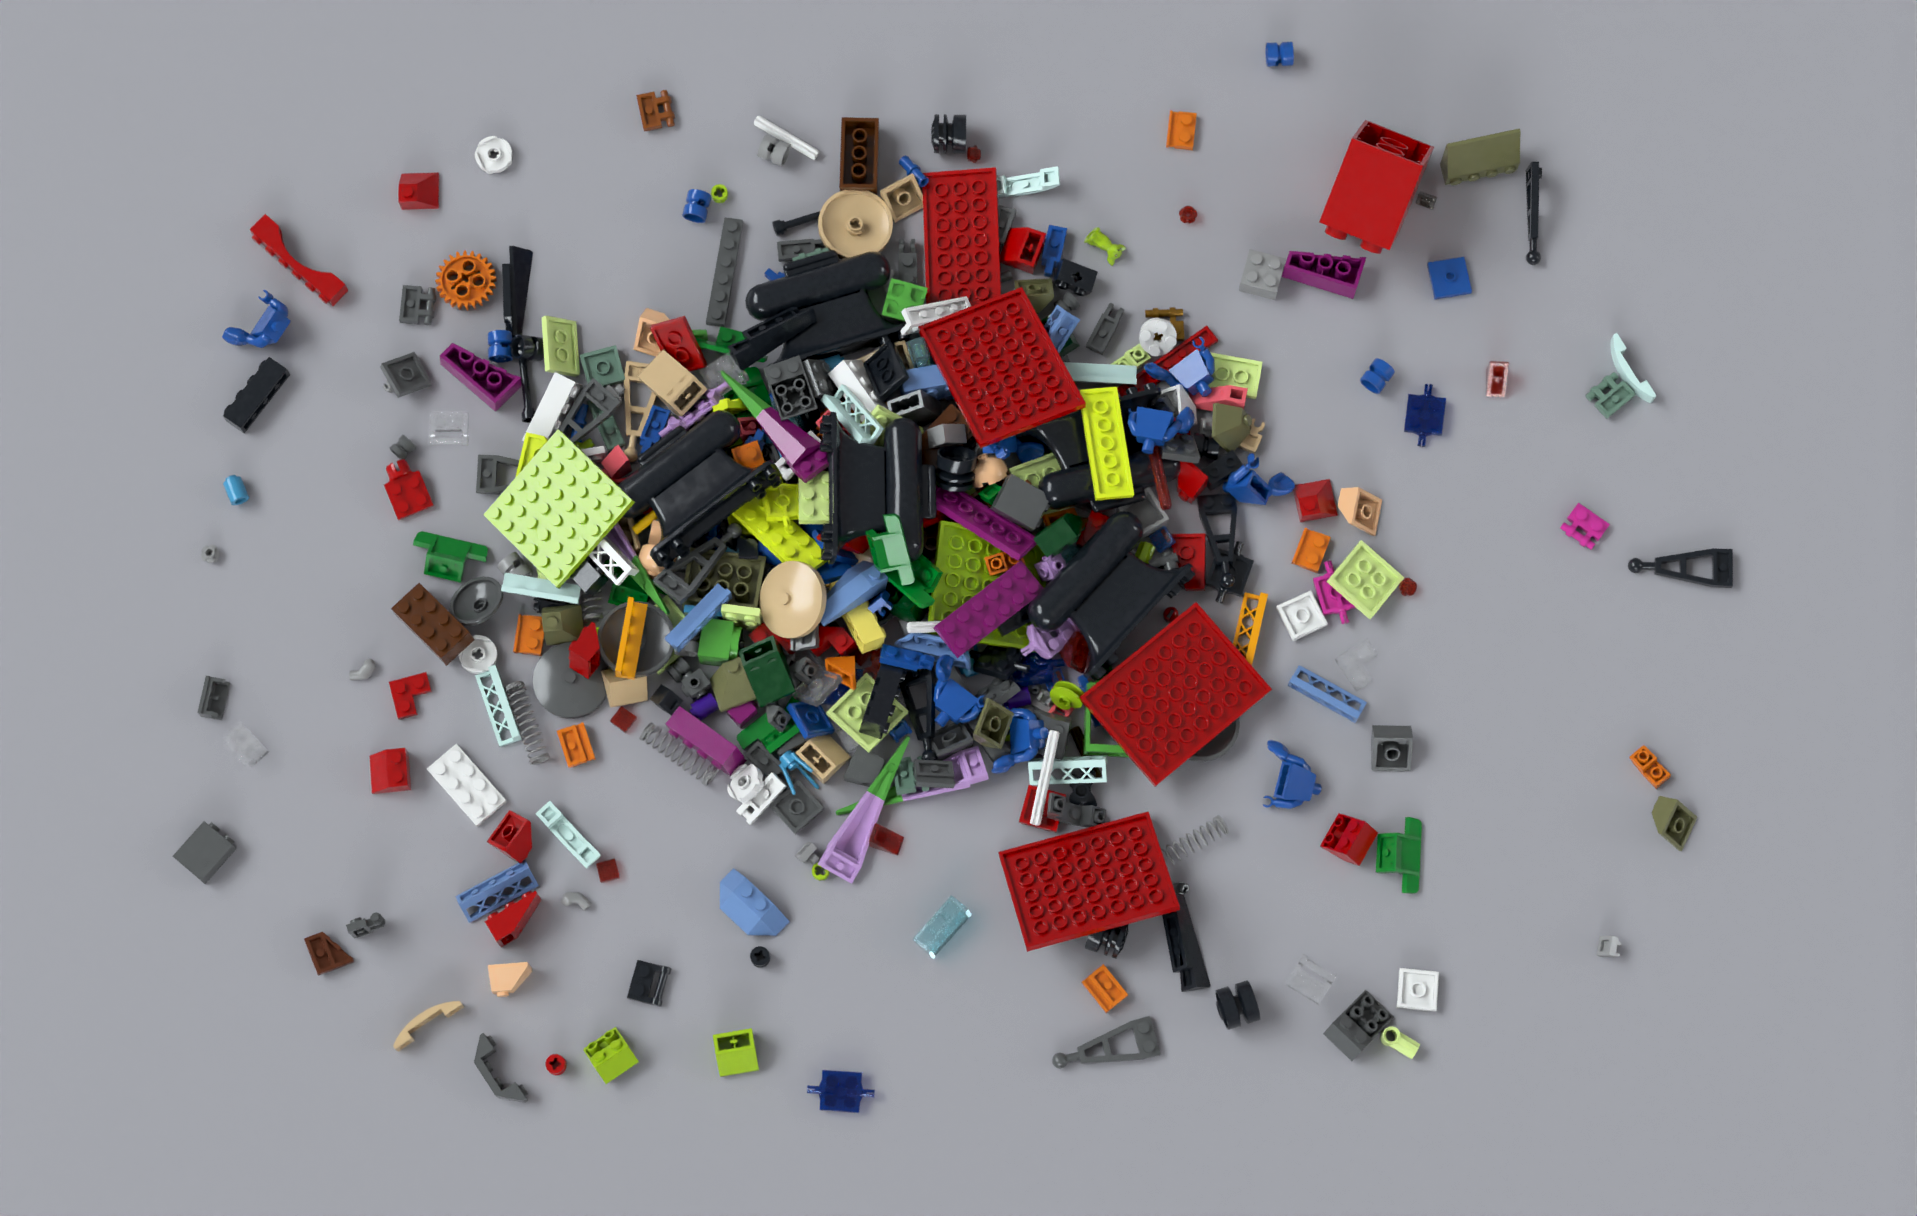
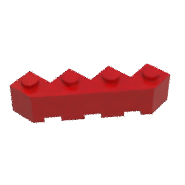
(828, 637)

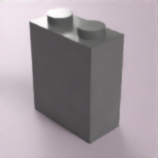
(916, 406)
(1020, 503)
(205, 851)

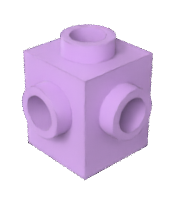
(1049, 566)

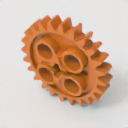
(457, 266)

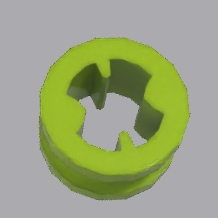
(724, 195)
(820, 877)

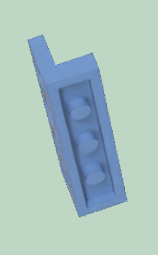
(1060, 327)
(698, 617)
(1325, 698)
(492, 886)

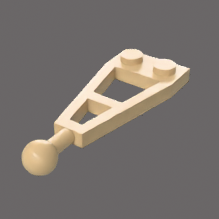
(632, 370)

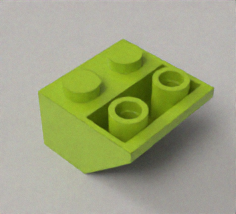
(735, 1052)
(610, 1055)

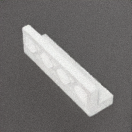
(927, 313)
(615, 555)

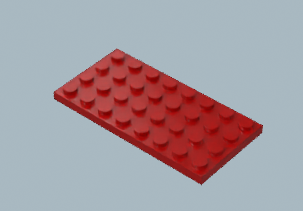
(962, 235)

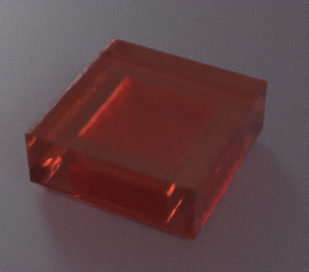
(623, 719)
(607, 870)

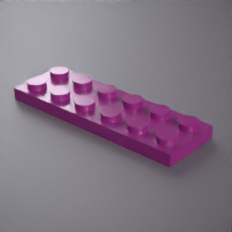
(985, 522)
(988, 609)

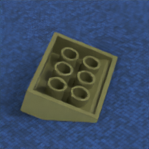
(1481, 157)
(738, 575)

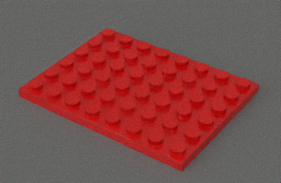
(1001, 367)
(1175, 694)
(1088, 881)

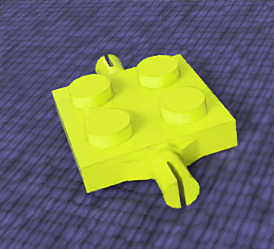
(782, 503)

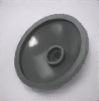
(476, 601)

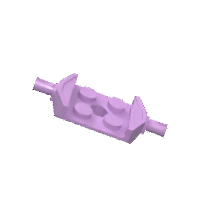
(698, 412)
(1044, 643)

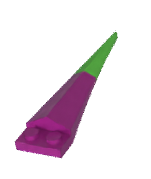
(793, 443)

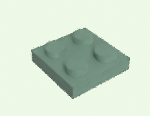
(603, 366)

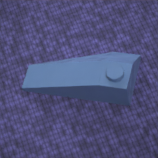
(853, 589)

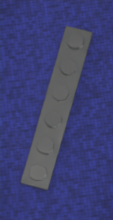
(724, 272)

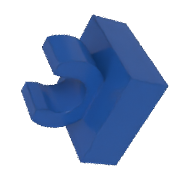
(879, 602)

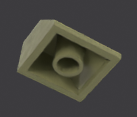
(1038, 291)
(1230, 426)
(562, 623)
(731, 685)
(993, 725)
(1673, 821)

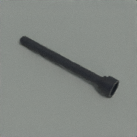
(781, 226)
(528, 411)

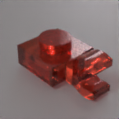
(874, 668)

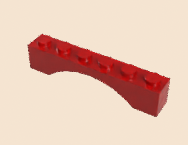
(326, 284)

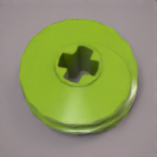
(1066, 695)

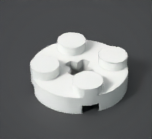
(497, 164)
(1158, 326)
(479, 665)
(745, 791)

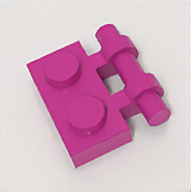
(1586, 521)

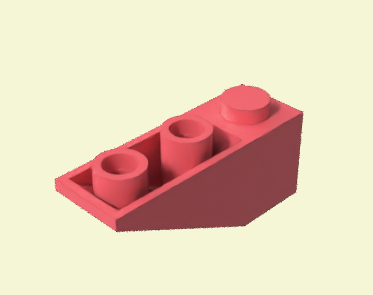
(1225, 395)

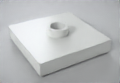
(1302, 615)
(1417, 989)

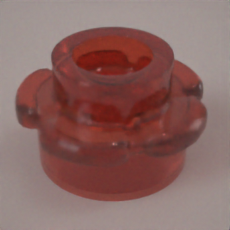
(973, 154)
(1188, 210)
(1408, 587)

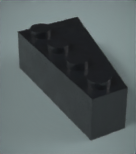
(881, 700)

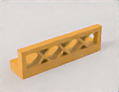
(1253, 638)
(631, 639)

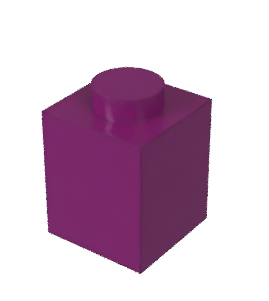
(743, 713)

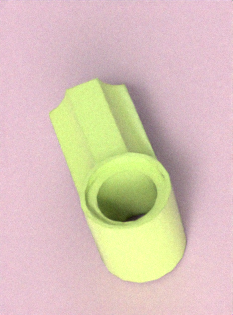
(1401, 1042)

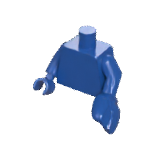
(268, 328)
(1192, 372)
(1158, 426)
(1025, 451)
(1251, 488)
(951, 698)
(1026, 738)
(1295, 779)

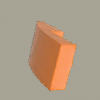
(1000, 563)
(1649, 767)

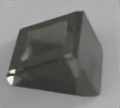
(1426, 200)

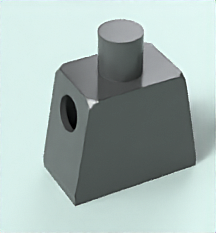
(864, 767)

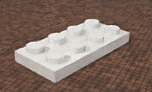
(466, 785)

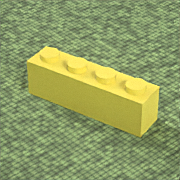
(864, 627)

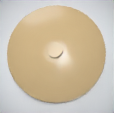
(855, 223)
(792, 599)

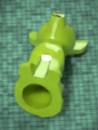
(1101, 241)

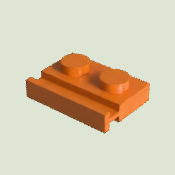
(1181, 130)
(748, 454)
(1311, 550)
(529, 635)
(576, 745)
(1104, 988)

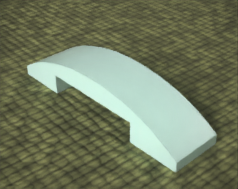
(1029, 183)
(1642, 389)
(568, 835)

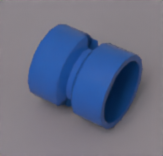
(1279, 54)
(696, 207)
(500, 346)
(1375, 378)

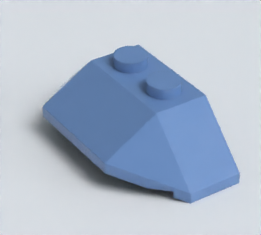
(933, 646)
(749, 906)

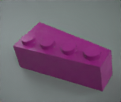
(1325, 271)
(485, 380)
(705, 741)

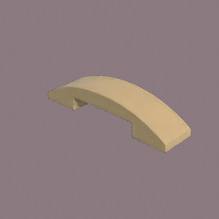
(405, 1037)

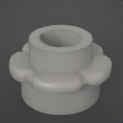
(210, 558)

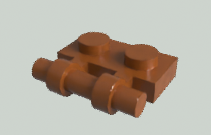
(649, 111)

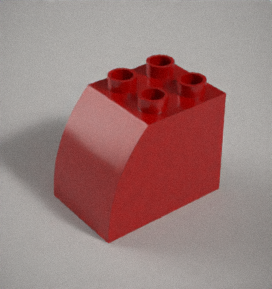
(1375, 186)

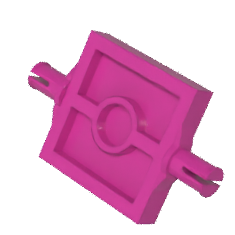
(1330, 599)

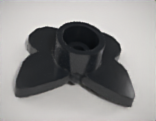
(1082, 792)

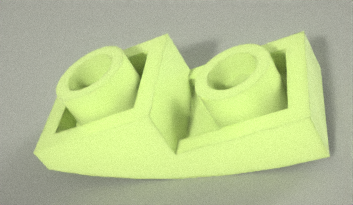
(1133, 357)

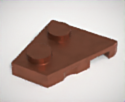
(326, 954)

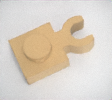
(1253, 440)

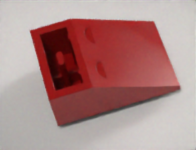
(511, 921)

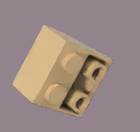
(823, 756)

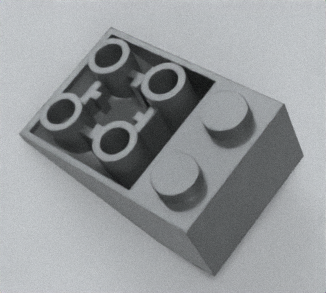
(790, 388)
(1358, 1025)

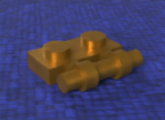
(1172, 313)

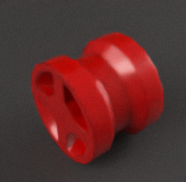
(557, 1067)

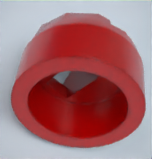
(1175, 614)

